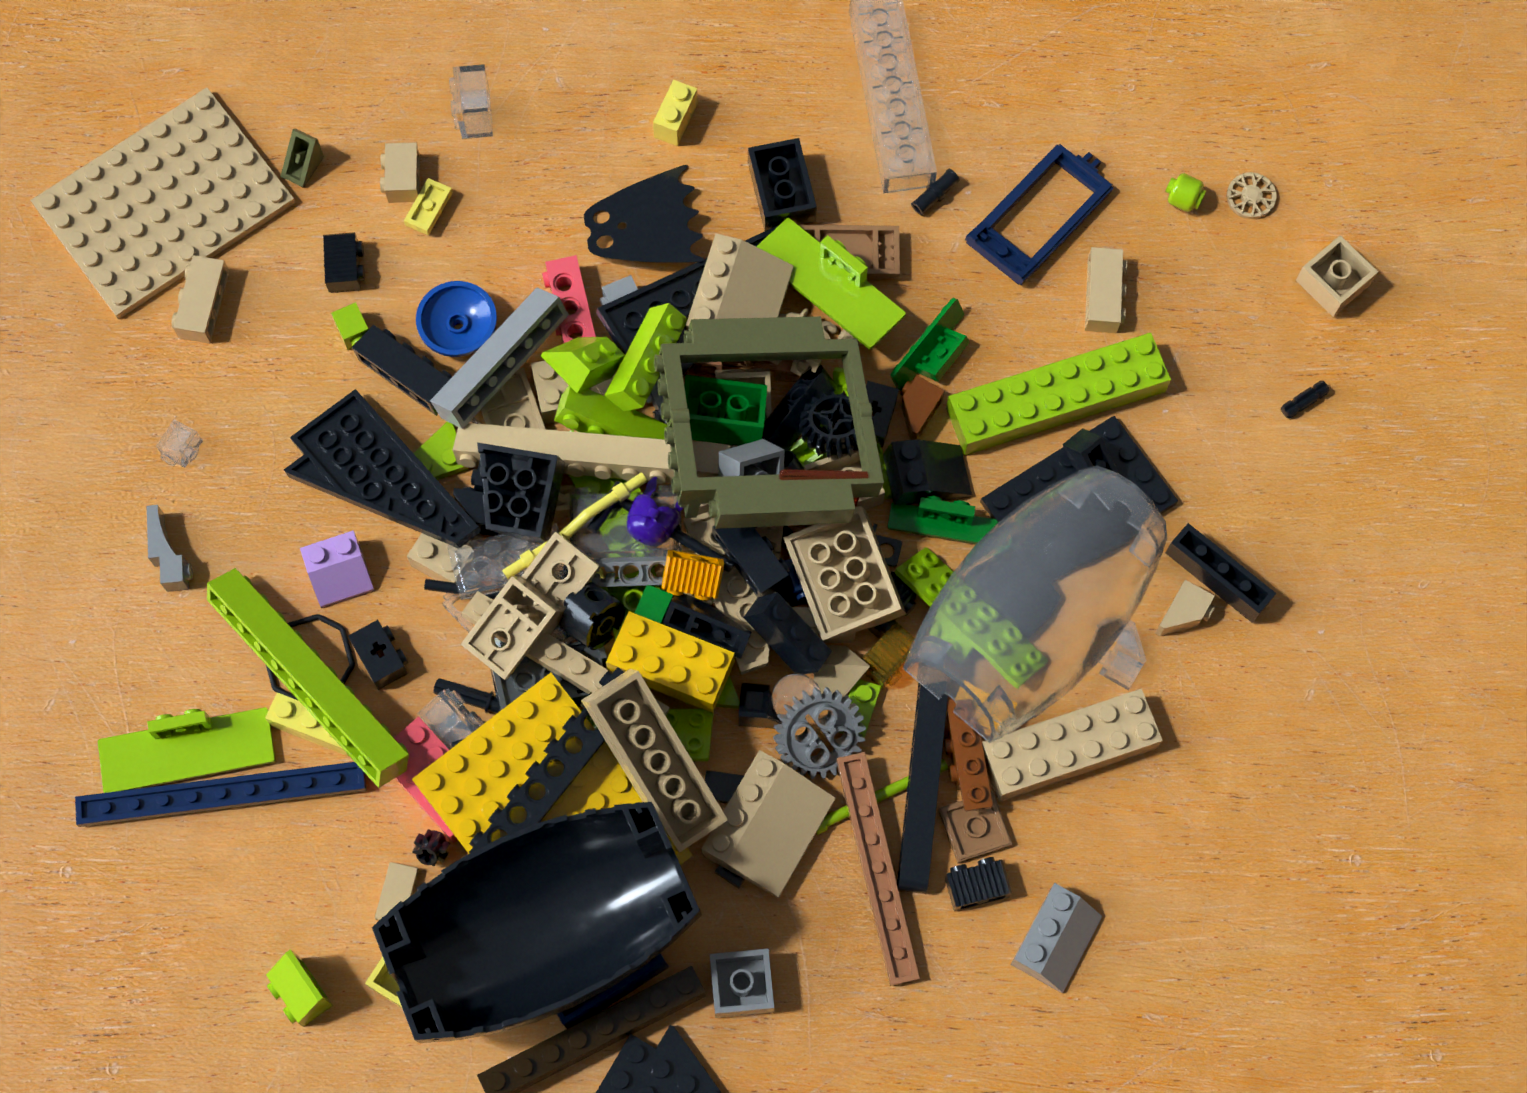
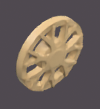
(1251, 195)

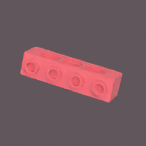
(567, 273)

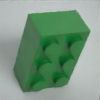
(725, 410)

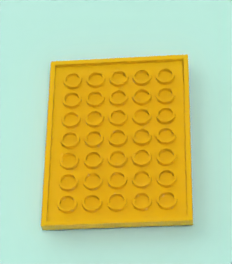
(488, 764)

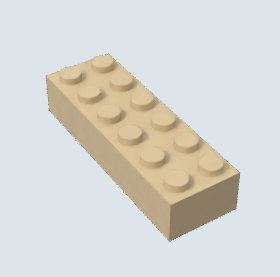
(1071, 745)
(654, 758)

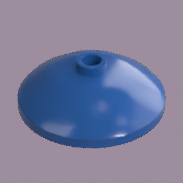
(452, 305)

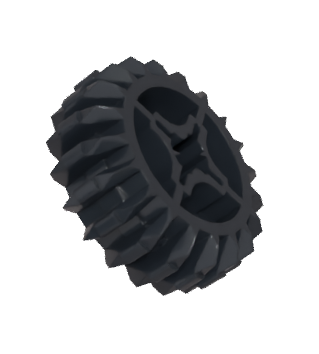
(829, 425)

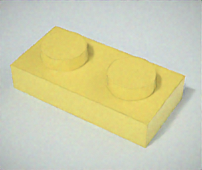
(428, 206)

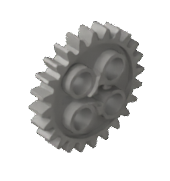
(797, 749)

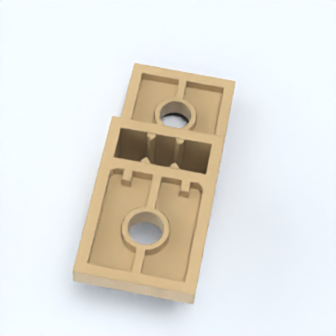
(529, 605)

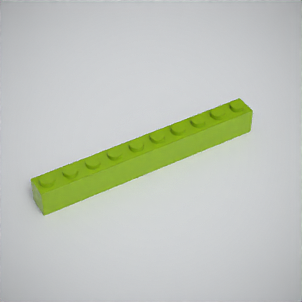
(308, 677)

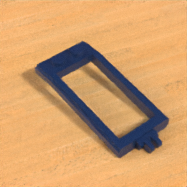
(1005, 254)

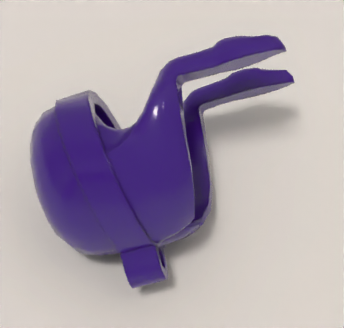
(651, 523)

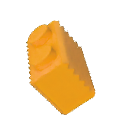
(692, 574)

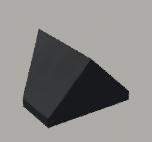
(757, 707)

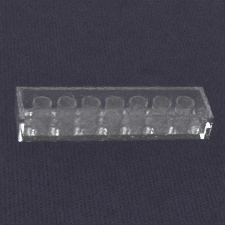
(892, 94)

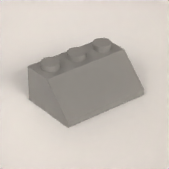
(1057, 938)

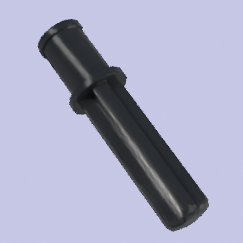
(471, 696)

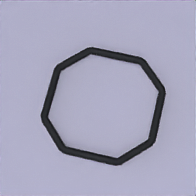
(346, 644)

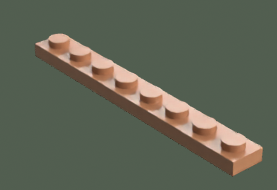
(877, 869)

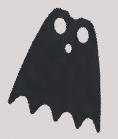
(653, 219)

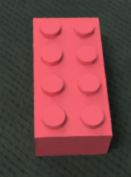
(423, 750)

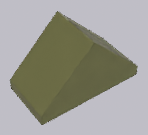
(302, 158)

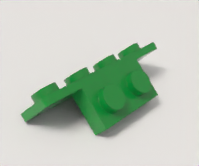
(934, 349)
(940, 520)

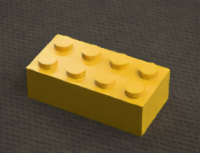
(672, 661)

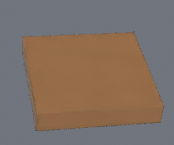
(974, 831)

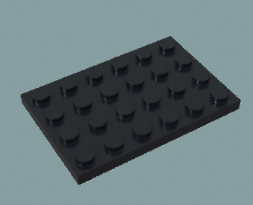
(1124, 452)

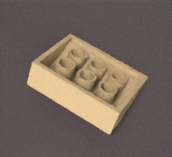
(740, 282)
(844, 576)
(768, 824)

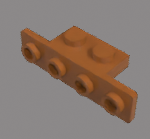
(968, 762)

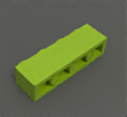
(637, 371)
(598, 415)

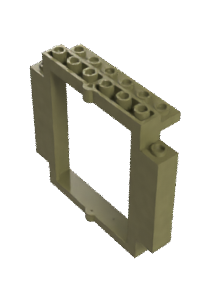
(763, 498)

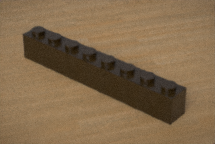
(593, 1034)

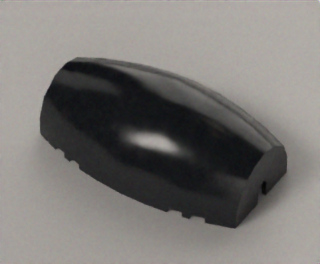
(536, 923)

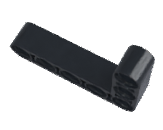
(783, 423)

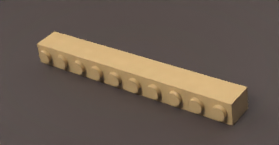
(587, 452)

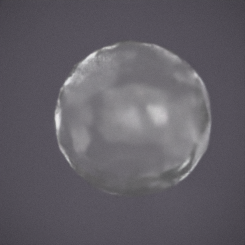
(791, 686)

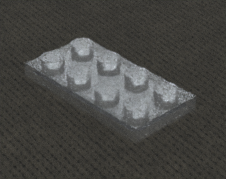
(481, 562)

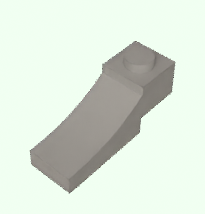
(174, 569)

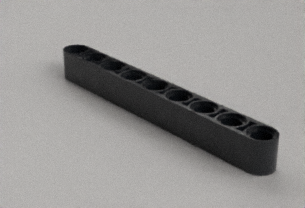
(922, 792)

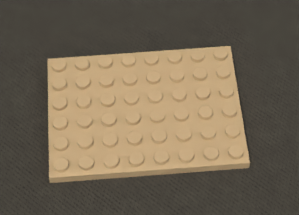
(161, 198)

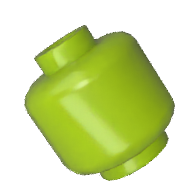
(1185, 192)

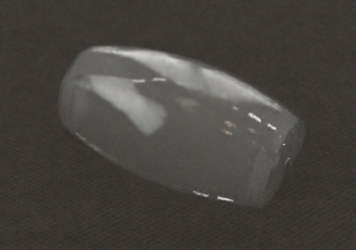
(1039, 600)

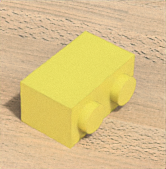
(675, 112)

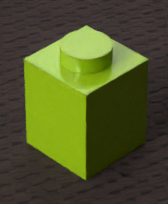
(350, 324)

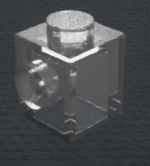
(179, 444)

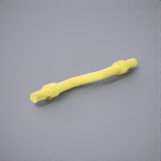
(619, 493)

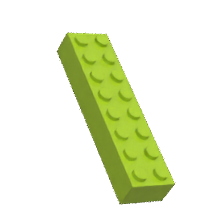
(1057, 393)

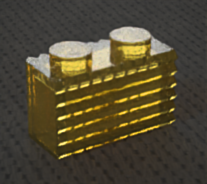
(888, 656)

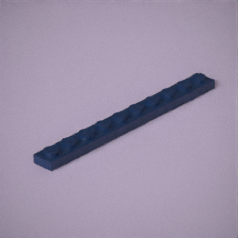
(219, 794)

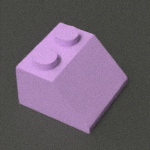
(337, 569)

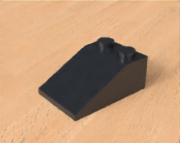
(924, 470)

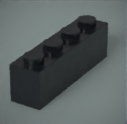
(401, 366)
(1220, 572)

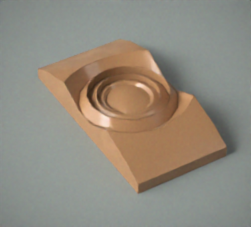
(873, 244)

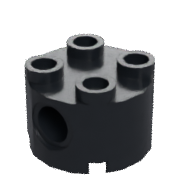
(592, 616)

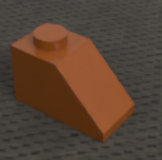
(919, 404)

